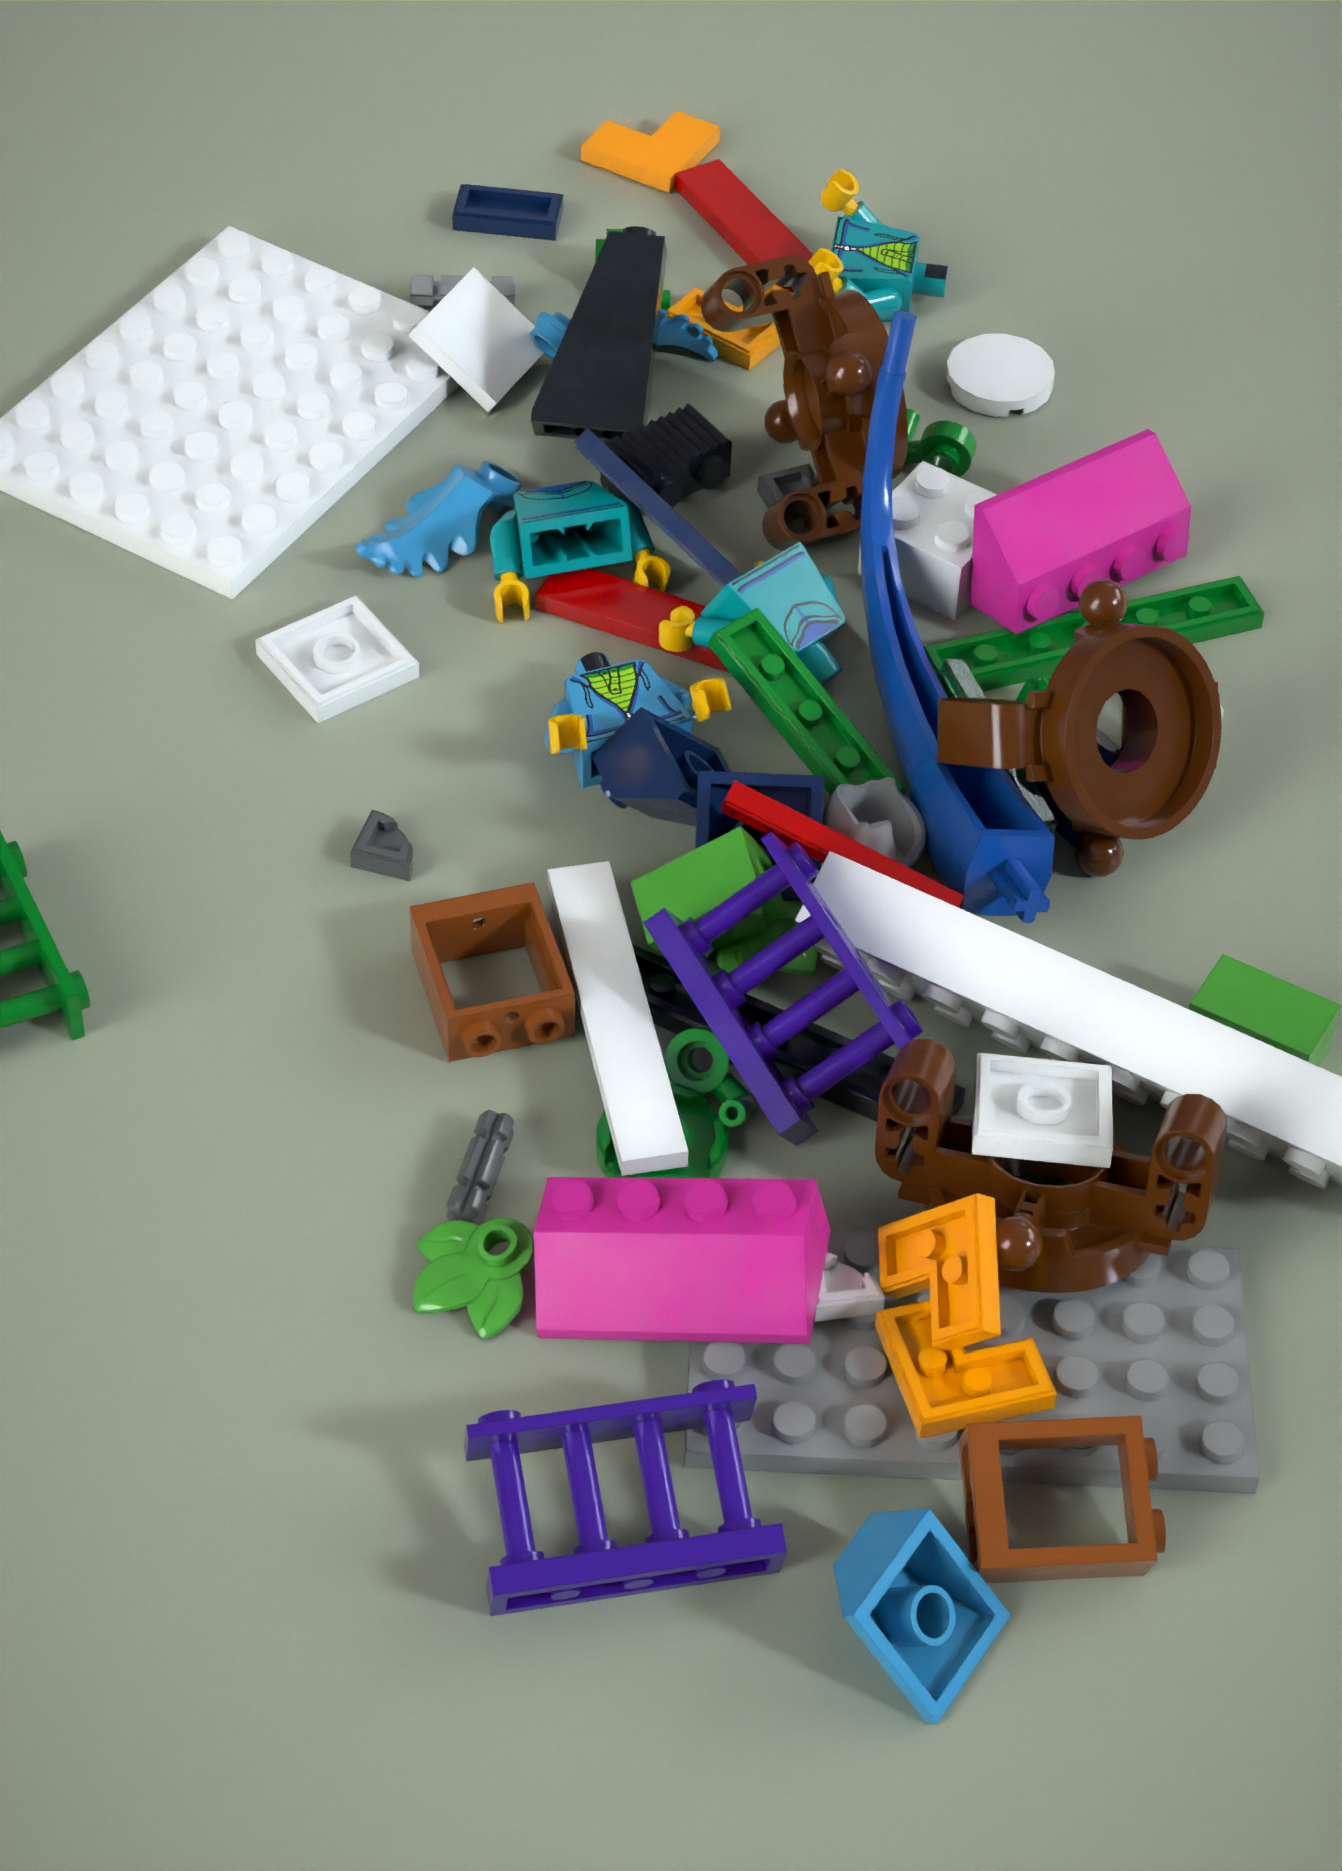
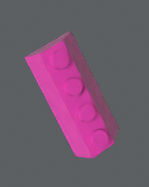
(1081, 523)
(679, 1259)

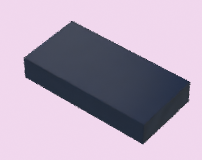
(507, 212)

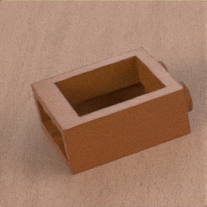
(509, 920)
(986, 1508)

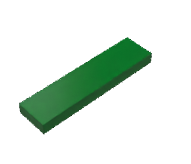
(797, 703)

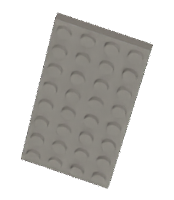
(1147, 1346)

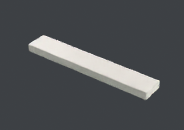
(617, 1019)

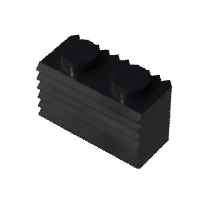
(674, 455)

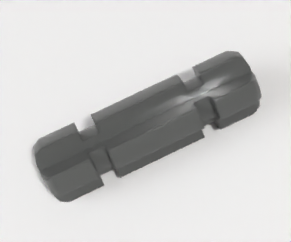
(480, 1167)

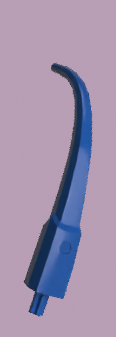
(975, 818)

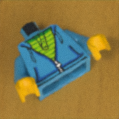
(607, 695)

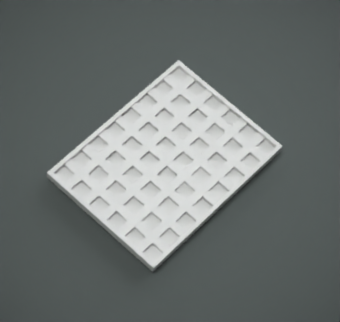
(223, 411)

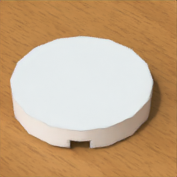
(1000, 374)

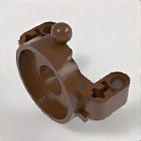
(829, 386)
(1166, 730)
(1046, 1233)

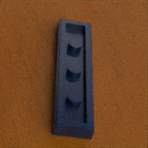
(656, 508)

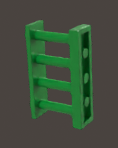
(64, 989)

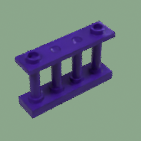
(723, 992)
(597, 1566)

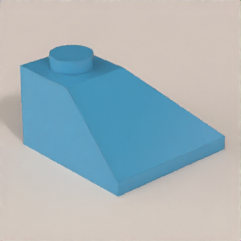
(917, 1605)

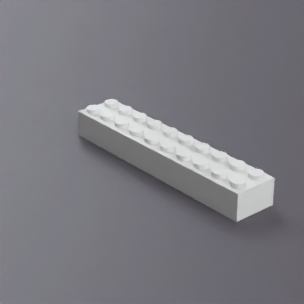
(1084, 1017)

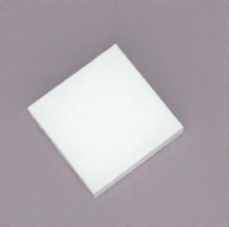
(478, 339)
(337, 659)
(1042, 1110)

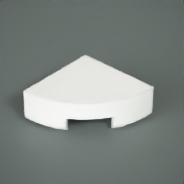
(846, 1292)

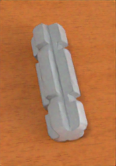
(426, 291)

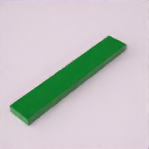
(1194, 612)

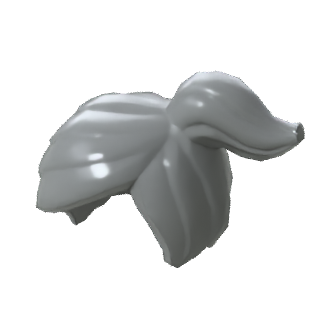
(878, 818)

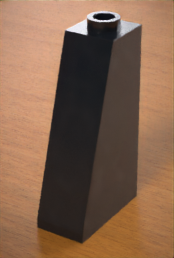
(609, 347)

